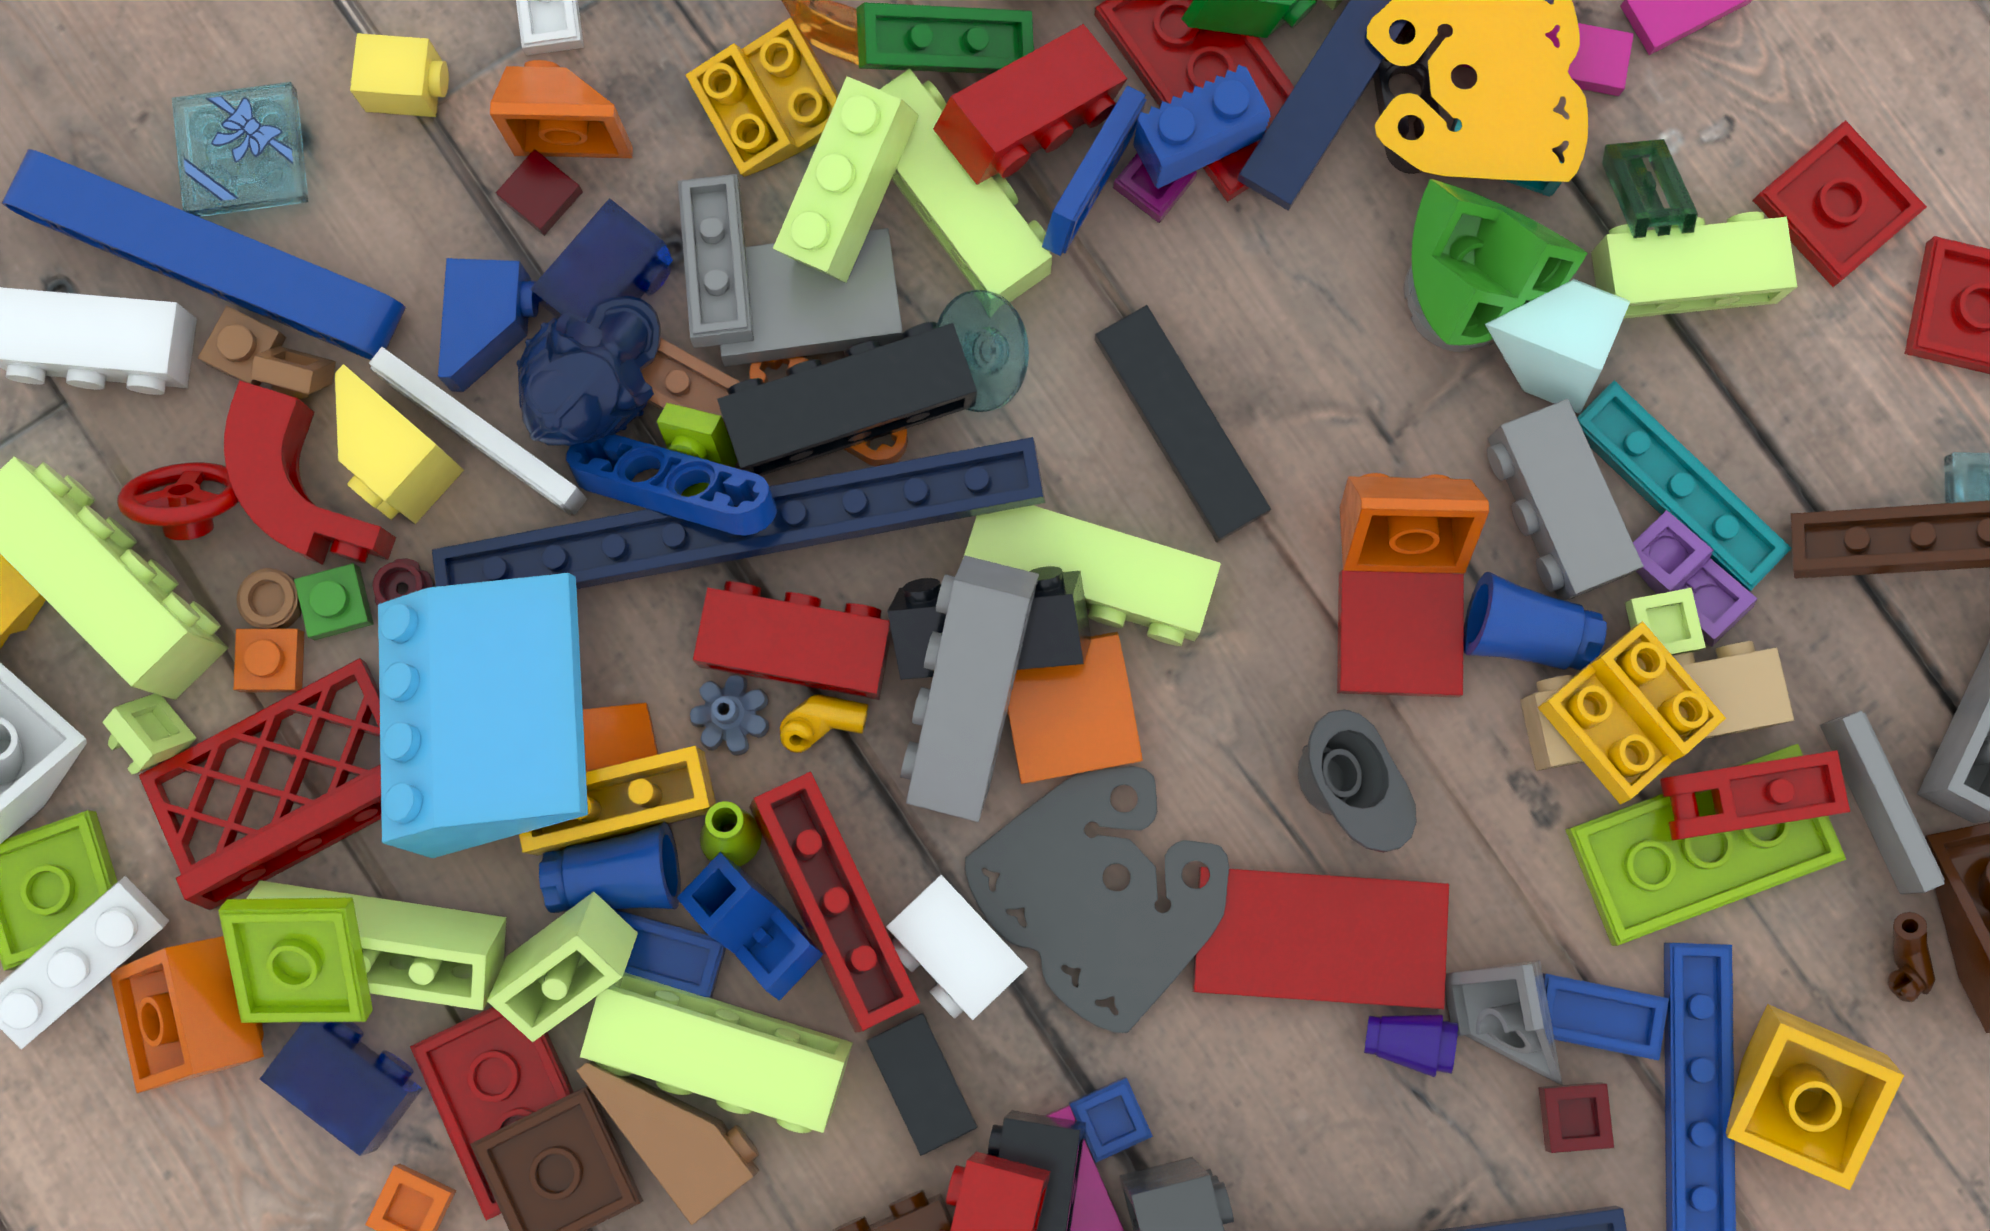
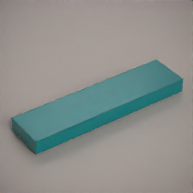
(1678, 482)

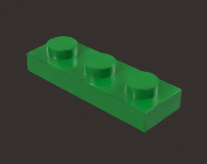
(941, 37)

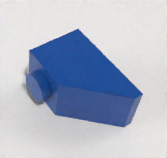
(482, 317)

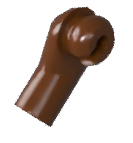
(1911, 957)

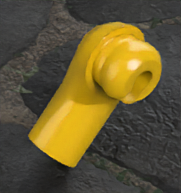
(817, 717)

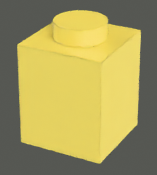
(398, 75)

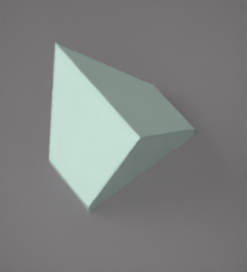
(1560, 340)

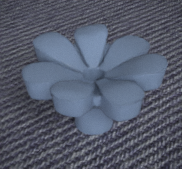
(738, 722)

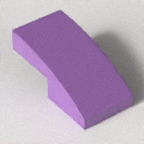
(1681, 560)

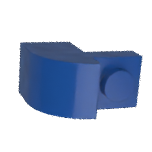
(750, 925)

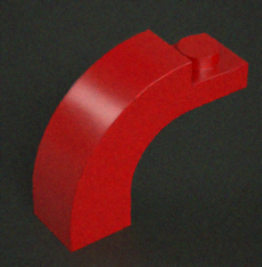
(262, 464)

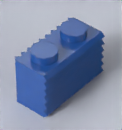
(1201, 127)

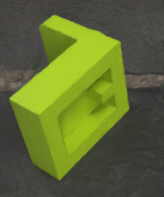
(696, 435)

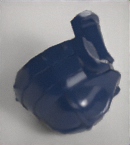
(587, 375)

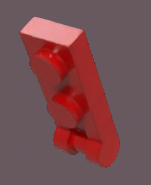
(1757, 794)

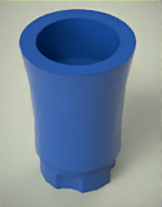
(1530, 626)
(621, 870)

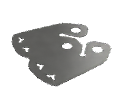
(1080, 923)

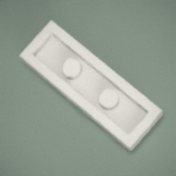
(76, 960)

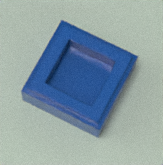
(1111, 1119)

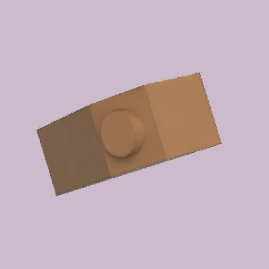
(681, 1145)

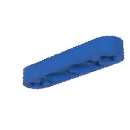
(676, 472)

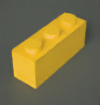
(631, 799)

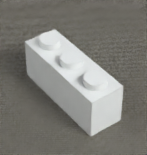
(95, 340)

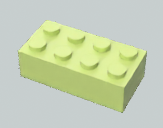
(101, 583)

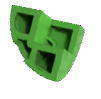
(1481, 261)

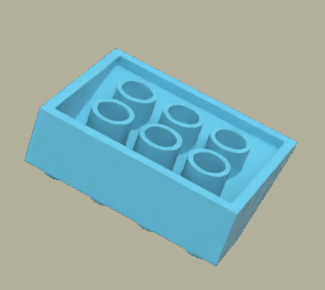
(480, 713)

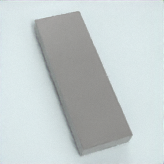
(715, 261)
(1883, 804)

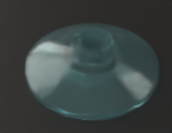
(992, 344)

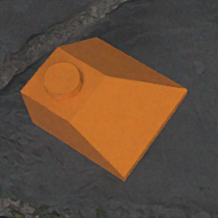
(556, 114)

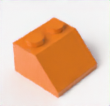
(1410, 523)
(182, 1015)

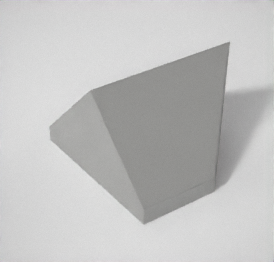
(1507, 1013)

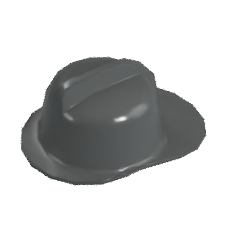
(1357, 782)

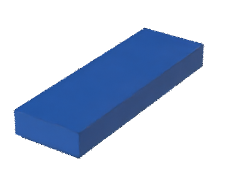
(1094, 171)

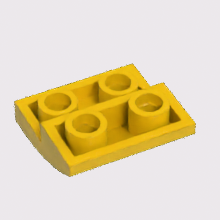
(766, 97)
(1631, 713)

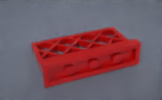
(292, 834)

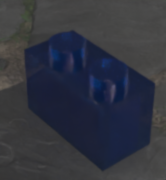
(604, 261)
(343, 1083)

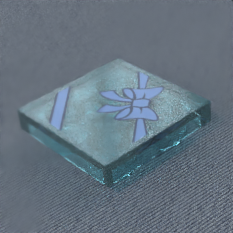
(240, 149)

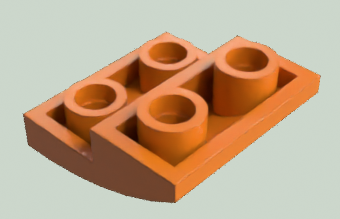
(1074, 715)

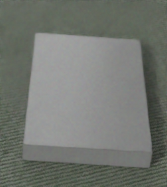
(811, 313)

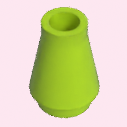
(737, 844)

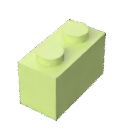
(563, 967)

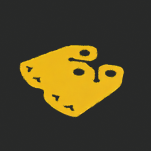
(1510, 108)

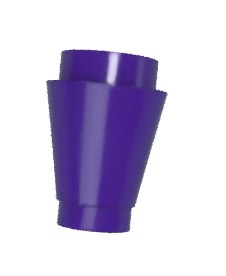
(1414, 1042)

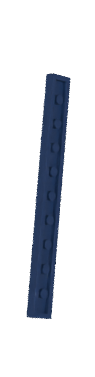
(807, 515)

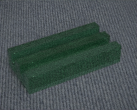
(1681, 210)

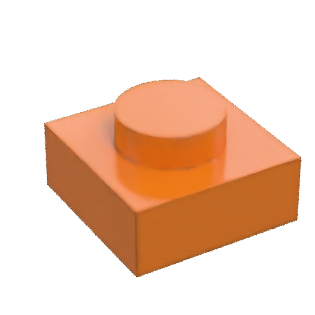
(268, 660)
(410, 1202)

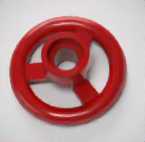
(180, 507)

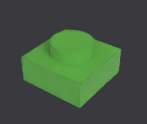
(333, 601)

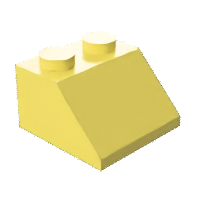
(389, 456)

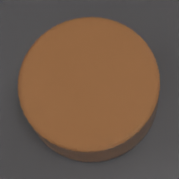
(268, 599)

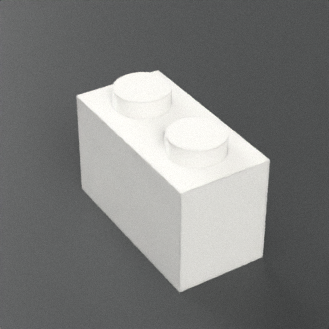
(955, 949)

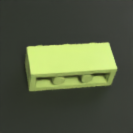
(846, 179)
(1698, 271)

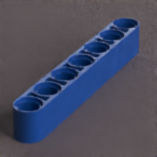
(203, 255)

